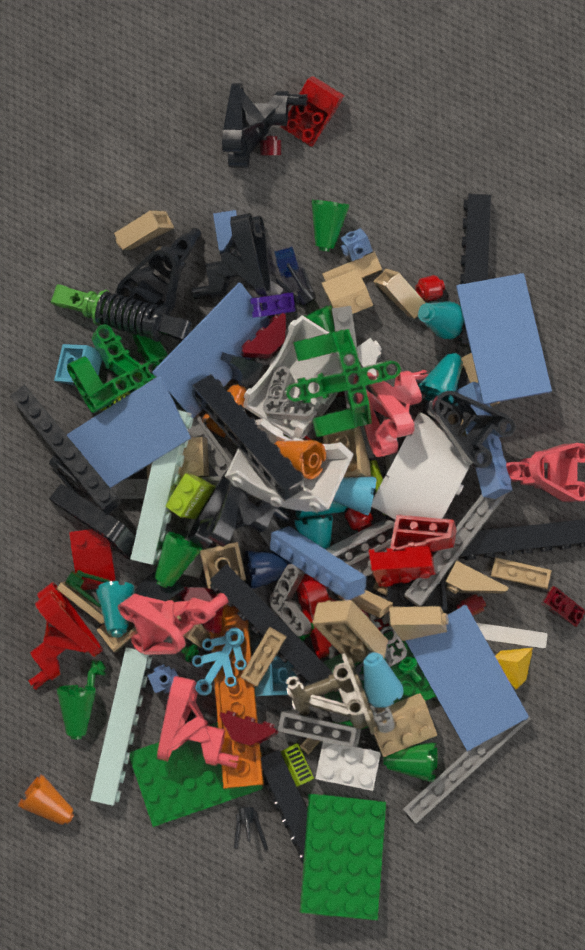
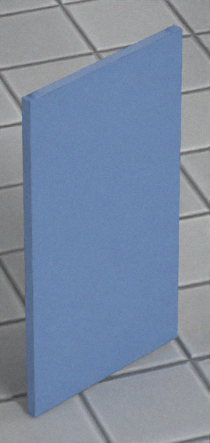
(503, 338)
(200, 352)
(131, 433)
(468, 680)

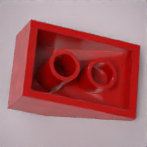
(92, 556)

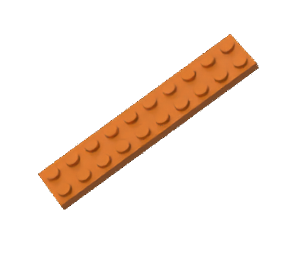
(239, 700)

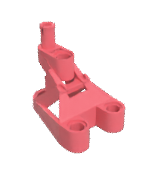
(394, 404)
(561, 471)
(158, 620)
(177, 732)

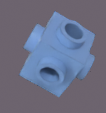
(356, 244)
(155, 678)

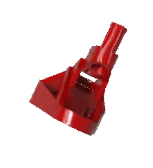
(309, 594)
(68, 633)

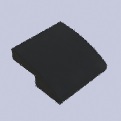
(150, 589)

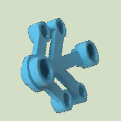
(221, 658)

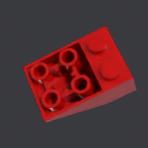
(310, 121)

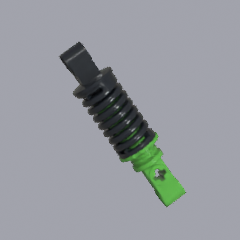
(123, 313)

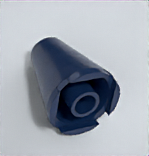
(263, 568)

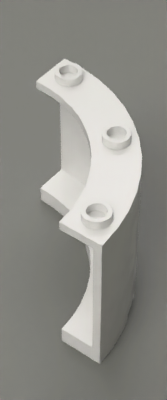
(329, 364)
(422, 474)
(317, 492)

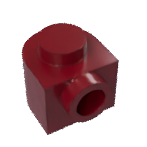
(270, 146)

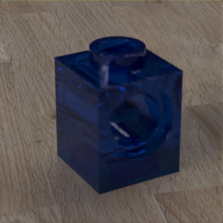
(282, 258)

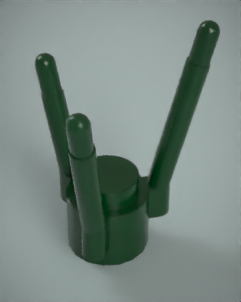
(75, 582)

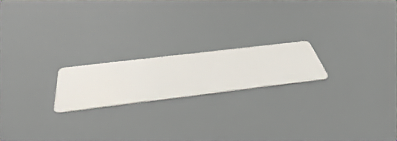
(513, 635)

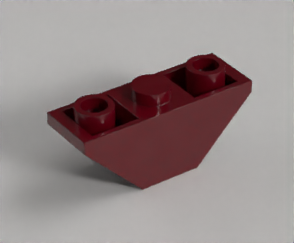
(268, 339)
(563, 606)
(215, 623)
(246, 730)

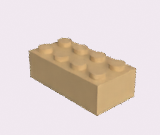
(349, 629)

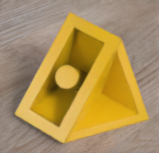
(515, 664)

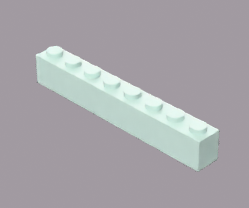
(159, 490)
(120, 726)

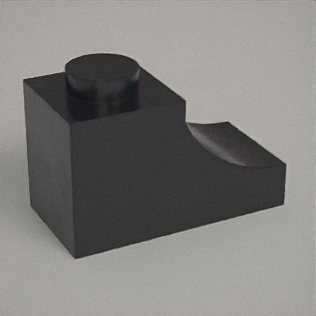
(243, 369)

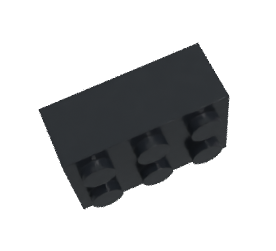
(396, 592)

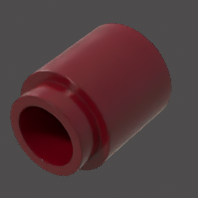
(474, 603)

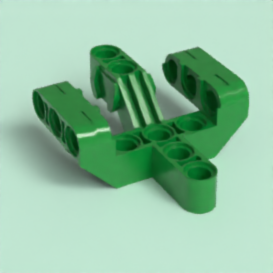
(343, 344)
(89, 384)

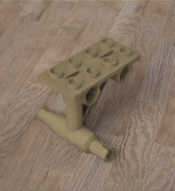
(343, 680)

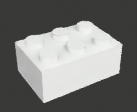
(348, 765)

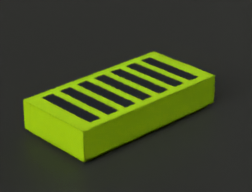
(297, 765)

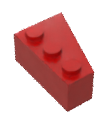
(423, 531)
(401, 566)

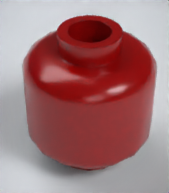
(430, 288)
(357, 520)

